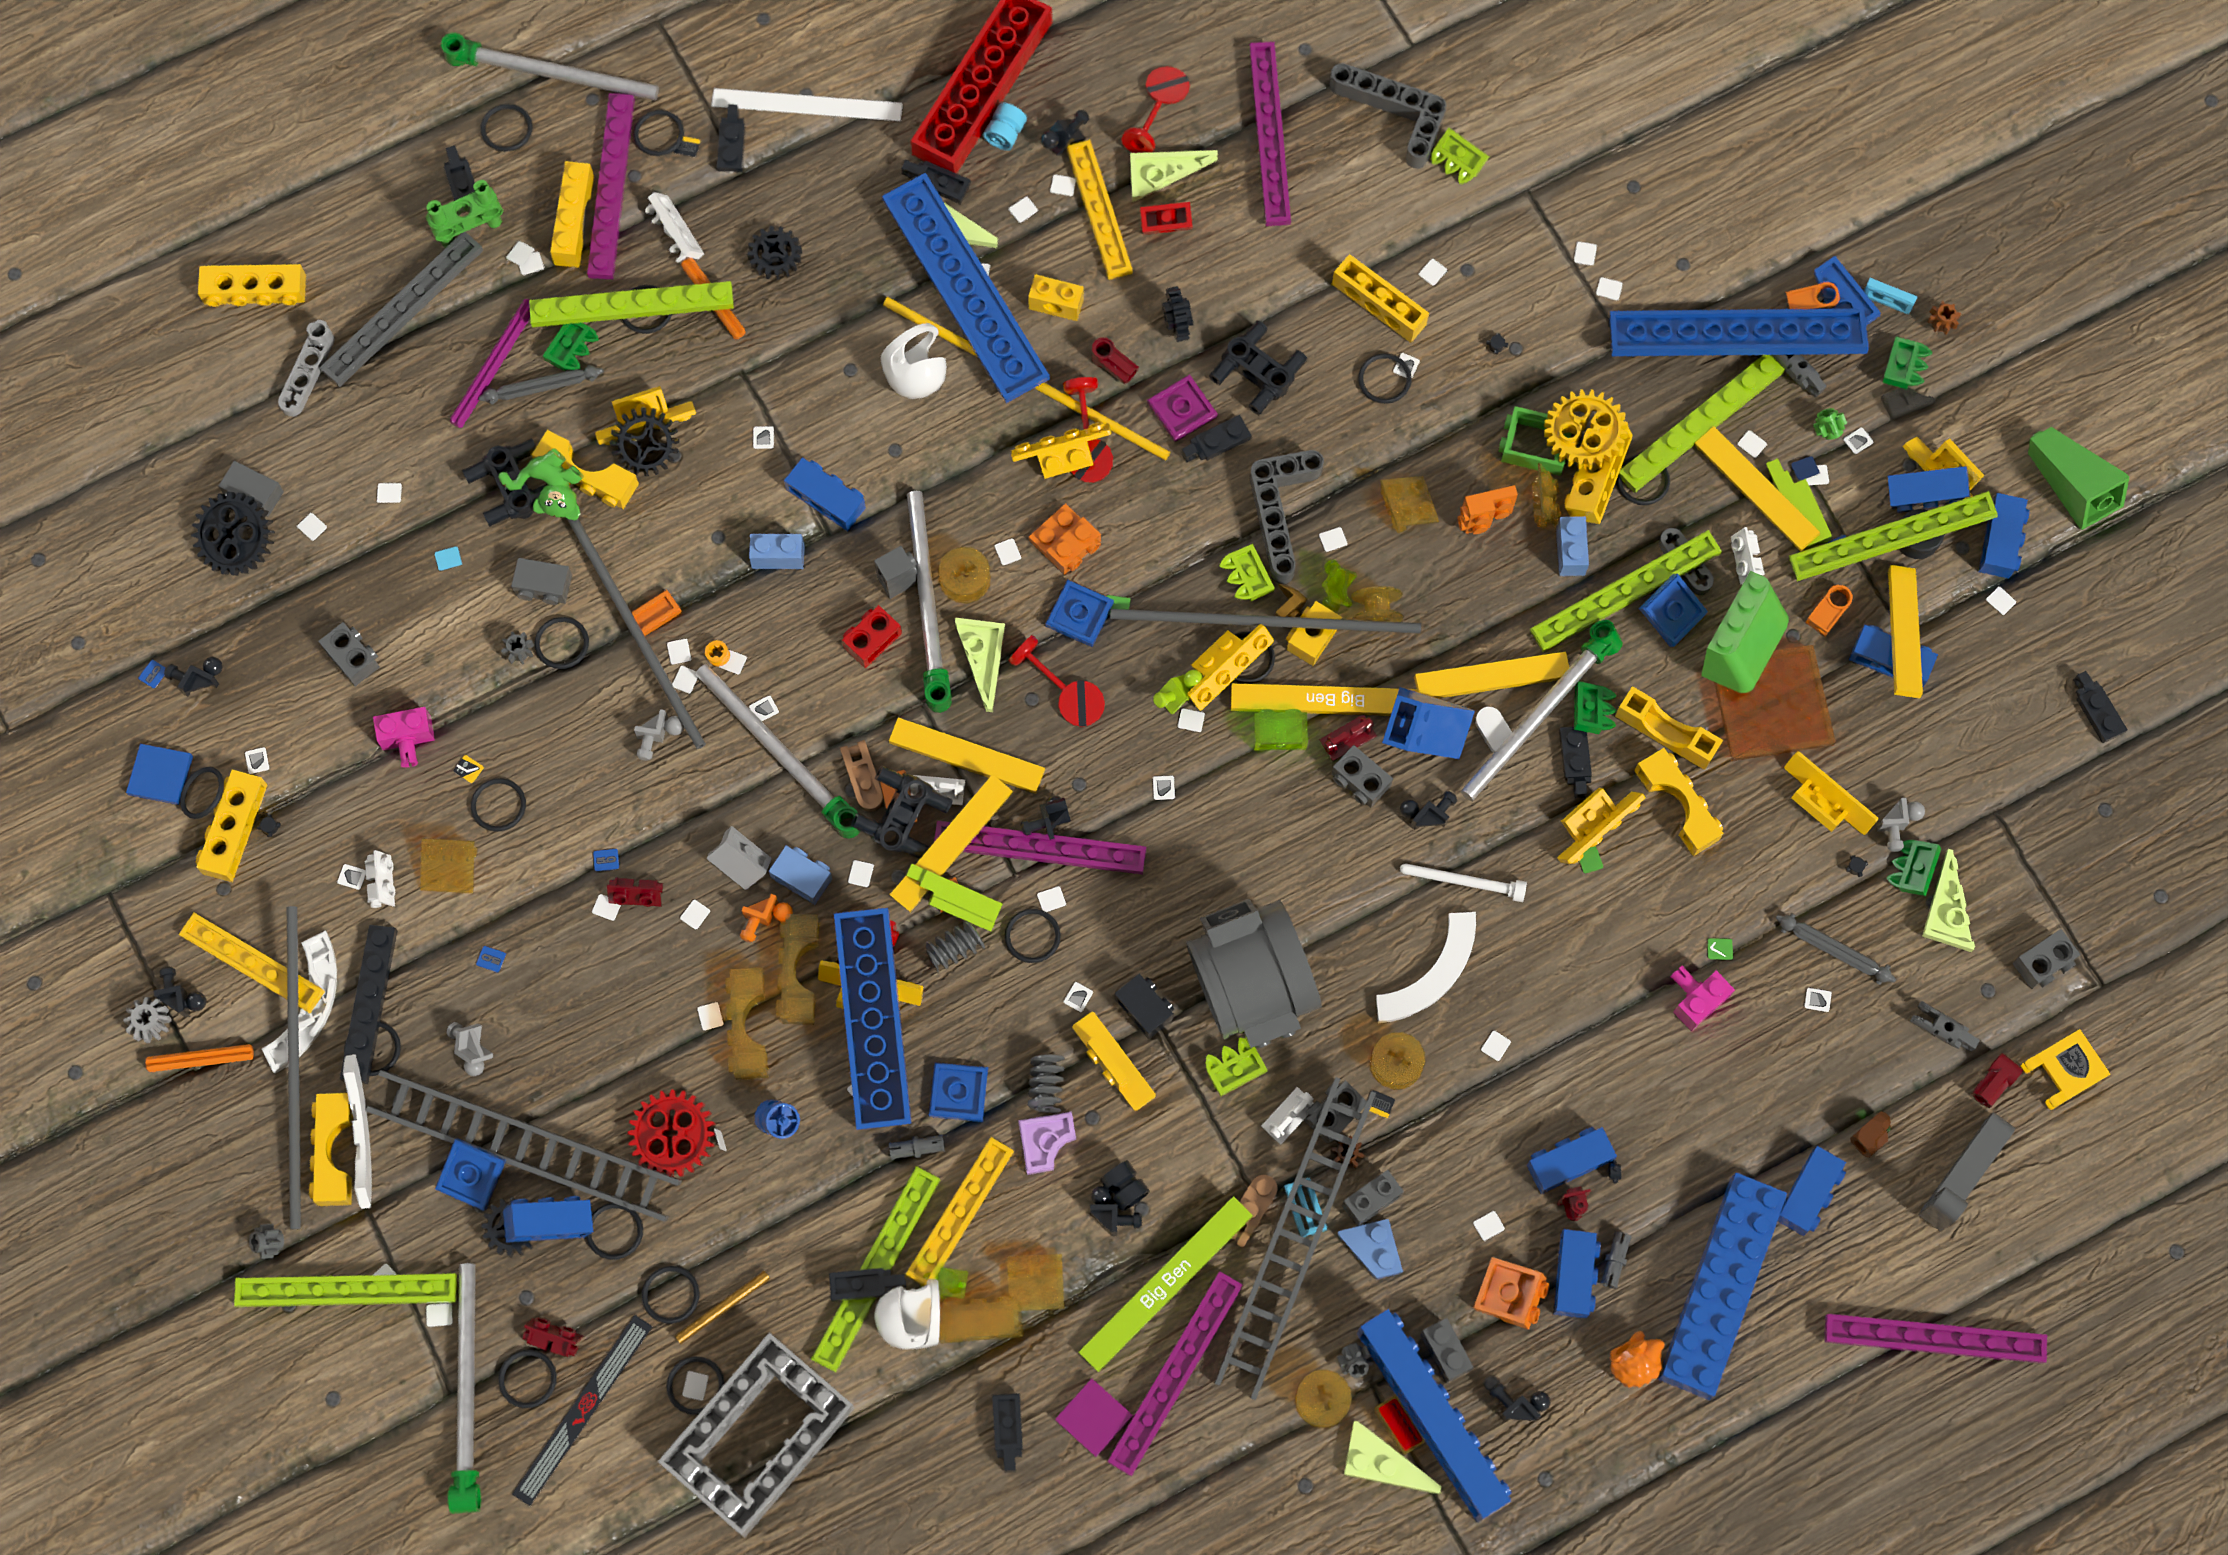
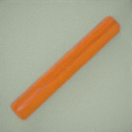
(725, 315)
(199, 1058)

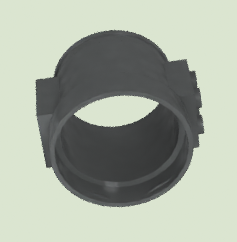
(1254, 972)

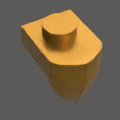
(1293, 605)

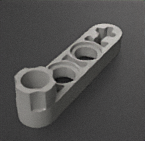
(325, 342)

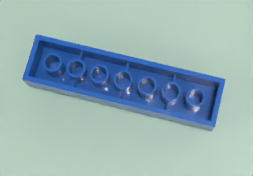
(872, 1018)
(1722, 1286)
(1433, 1415)

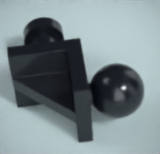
(1064, 133)
(195, 678)
(1053, 813)
(1430, 814)
(176, 996)
(1108, 1215)
(1521, 1408)

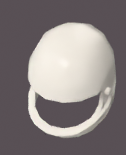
(913, 372)
(910, 1316)

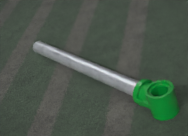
(472, 54)
(1603, 642)
(935, 678)
(834, 808)
(465, 1493)

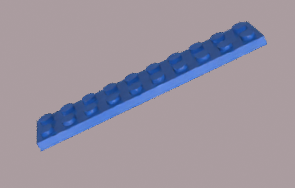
(966, 288)
(1738, 332)

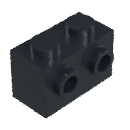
(1144, 1005)

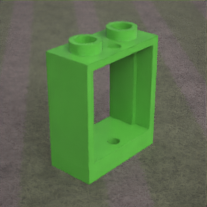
(1532, 419)

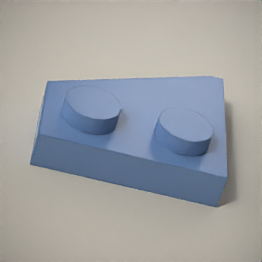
(1374, 1247)

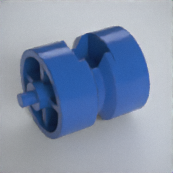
(777, 1118)

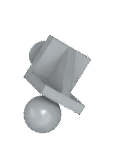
(654, 731)
(1898, 820)
(469, 1048)

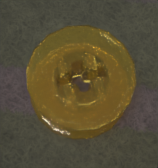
(966, 561)
(1377, 603)
(1412, 1061)
(1315, 1412)

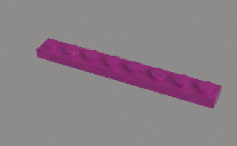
(1270, 134)
(611, 186)
(1058, 851)
(1935, 1338)
(1175, 1374)

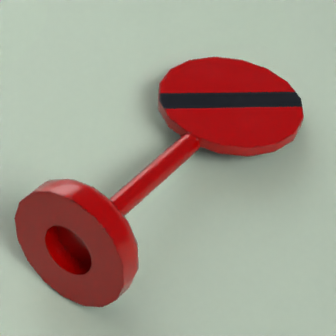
(1165, 86)
(1099, 450)
(1079, 702)

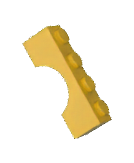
(568, 228)
(611, 484)
(1647, 717)
(1661, 773)
(332, 1116)

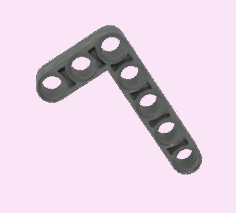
(1396, 105)
(1274, 509)
(1949, 1198)

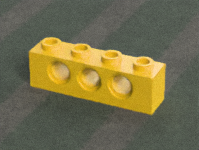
(214, 278)
(1380, 298)
(1600, 483)
(226, 864)

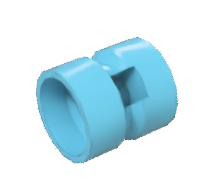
(1004, 127)

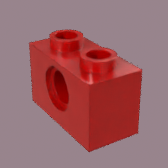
(1166, 218)

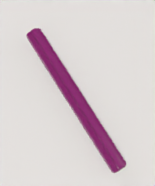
(491, 365)

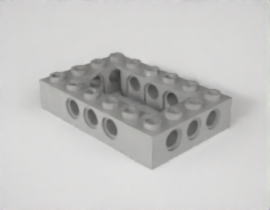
(688, 1451)

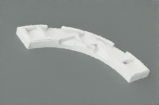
(322, 973)
(1440, 977)
(363, 1170)

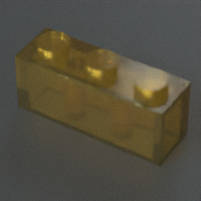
(980, 1320)

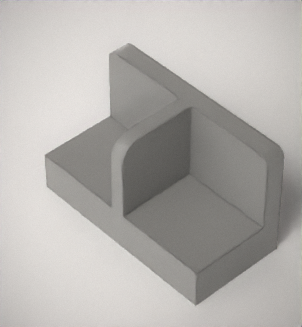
(739, 858)

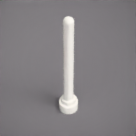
(1514, 890)

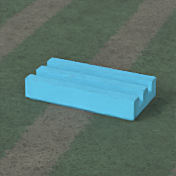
(1889, 296)
(1312, 1229)

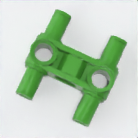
(482, 208)

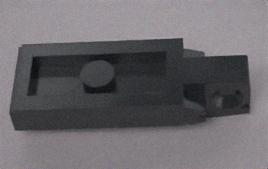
(731, 141)
(458, 174)
(947, 183)
(1217, 440)
(2098, 708)
(1575, 759)
(863, 1284)
(1007, 1429)

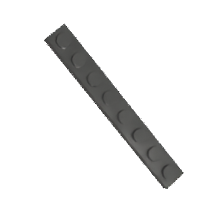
(401, 309)

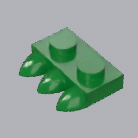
(568, 344)
(1905, 362)
(1591, 708)
(1916, 867)

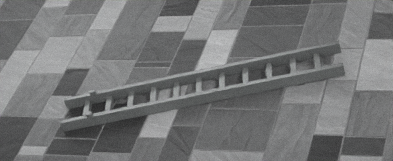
(1346, 1110)
(529, 1130)

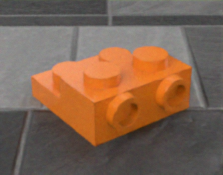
(1481, 508)
(1066, 539)
(1512, 1293)

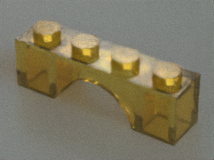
(799, 936)
(746, 990)

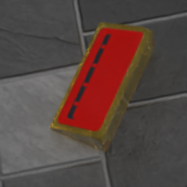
(1399, 1425)

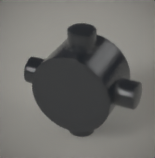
(1497, 343)
(269, 826)
(1856, 866)
(1614, 1171)

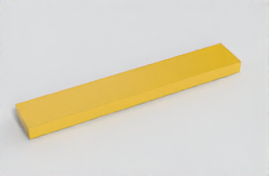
(1099, 210)
(1757, 488)
(1905, 631)
(1492, 675)
(966, 755)
(954, 839)
(248, 960)
(960, 1211)

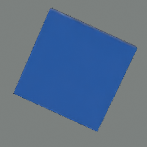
(1673, 610)
(1079, 613)
(159, 774)
(958, 1092)
(470, 1174)

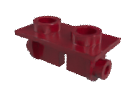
(1353, 733)
(622, 892)
(1575, 1202)
(563, 1337)

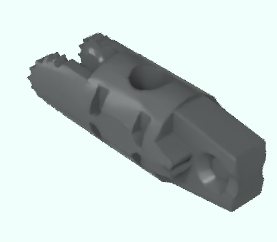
(1802, 373)
(1955, 1036)

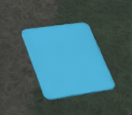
(448, 558)

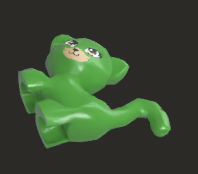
(557, 497)

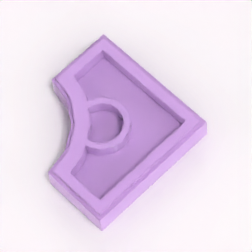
(1043, 1139)

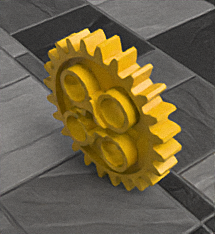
(1607, 437)

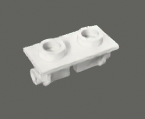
(1745, 546)
(949, 787)
(380, 867)
(1288, 1115)

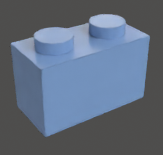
(1572, 546)
(776, 551)
(801, 874)

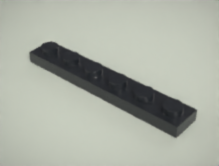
(370, 998)

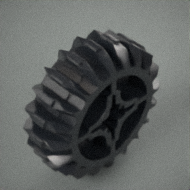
(633, 437)

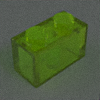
(1280, 730)

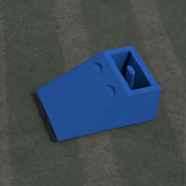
(1428, 725)

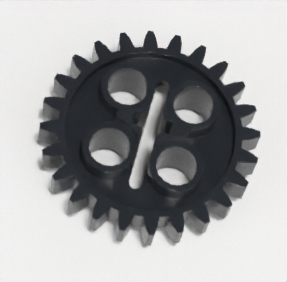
(217, 517)

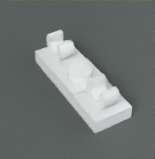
(674, 227)

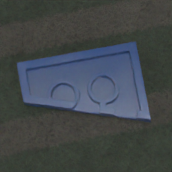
(1850, 292)

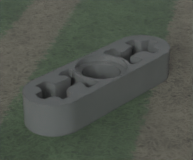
(1702, 572)

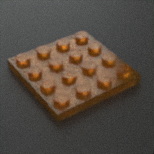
(1781, 712)

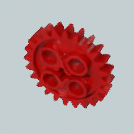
(696, 1133)

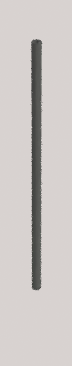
(1273, 621)
(637, 633)
(293, 1068)

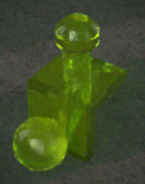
(1336, 586)
(951, 1282)

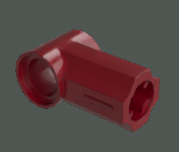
(1115, 362)
(2000, 1075)

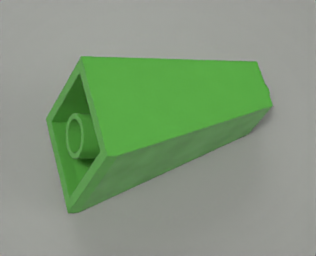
(2081, 479)

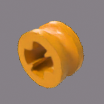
(720, 646)

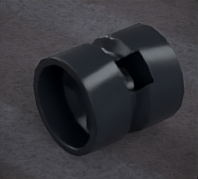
(1124, 1185)

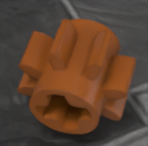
(1944, 317)

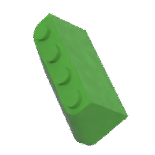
(1746, 636)

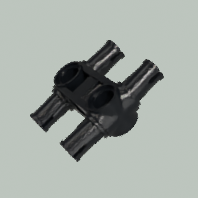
(1258, 367)
(511, 497)
(901, 812)

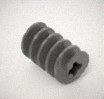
(953, 946)
(1044, 1083)

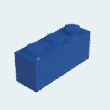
(1928, 488)
(825, 493)
(2004, 536)
(1874, 651)
(1571, 1159)
(1812, 1191)
(547, 1219)
(1576, 1274)

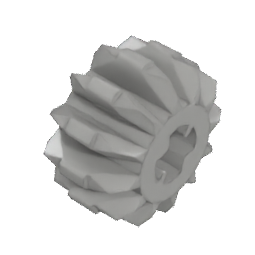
(137, 1020)

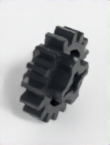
(776, 243)
(1177, 314)
(498, 1231)

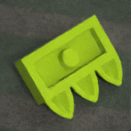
(1459, 154)
(1248, 572)
(1235, 1068)

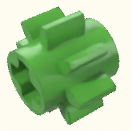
(1830, 424)

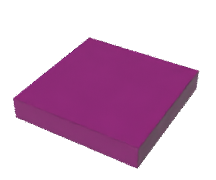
(1182, 408)
(1093, 1417)

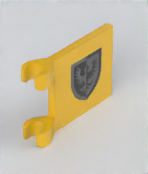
(2070, 1065)

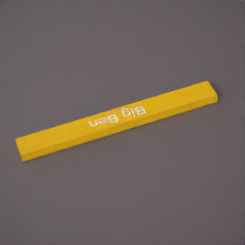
(1314, 699)

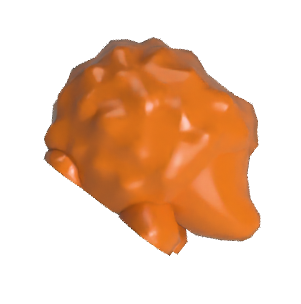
(1637, 1361)

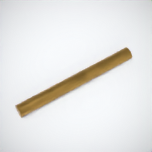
(722, 1307)

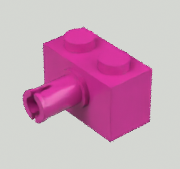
(403, 731)
(1701, 997)

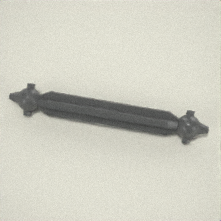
(540, 384)
(1835, 948)

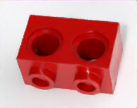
(877, 640)

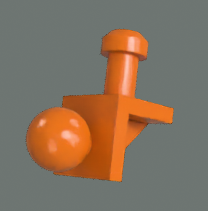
(762, 913)

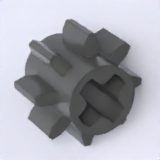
(516, 641)
(266, 1241)
(1355, 1360)

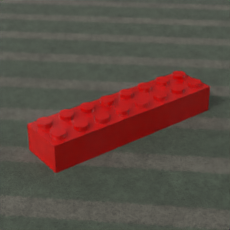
(981, 82)

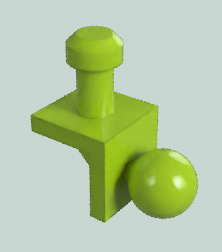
(1175, 691)

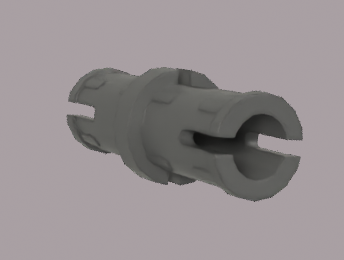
(916, 1147)
(1616, 1260)

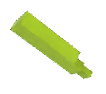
(1801, 498)
(957, 899)

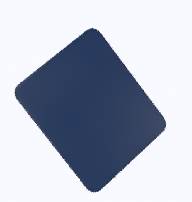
(1805, 468)

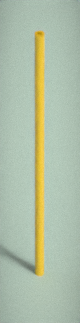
(1043, 388)

